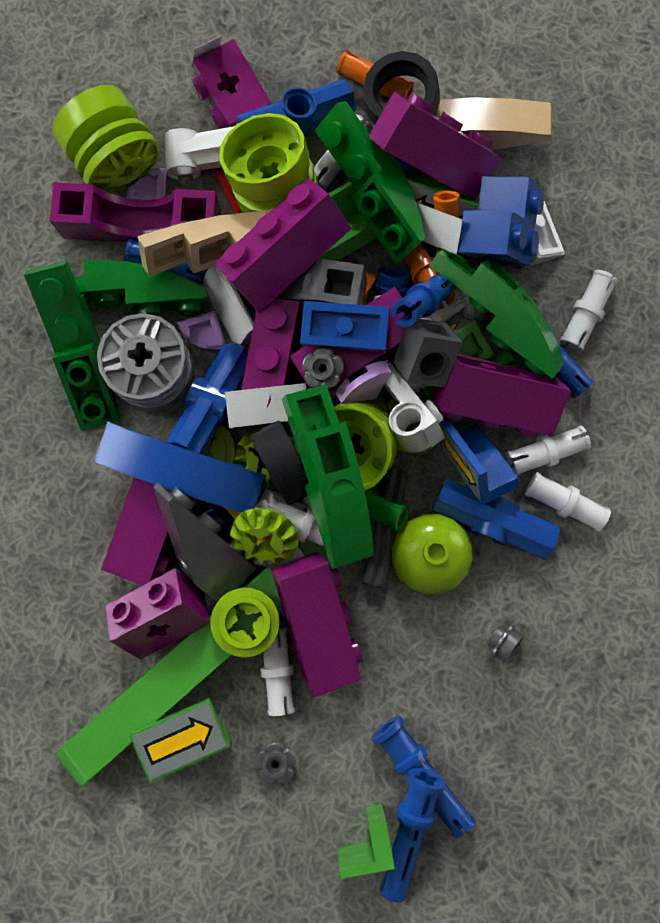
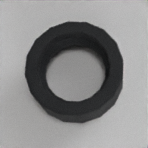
(397, 65)
(281, 461)

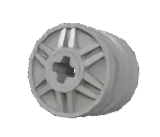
(162, 379)

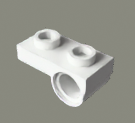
(412, 410)

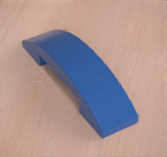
(180, 468)

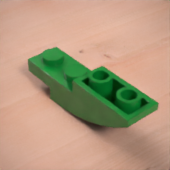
(381, 186)
(114, 281)
(517, 318)
(74, 343)
(332, 474)

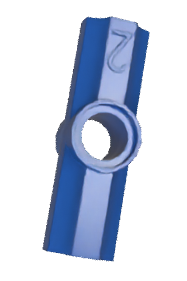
(306, 106)
(206, 400)
(497, 519)

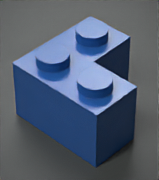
(504, 221)

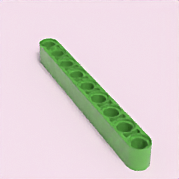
(159, 688)

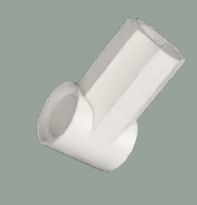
(192, 151)

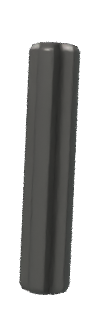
(384, 536)

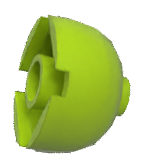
(431, 554)

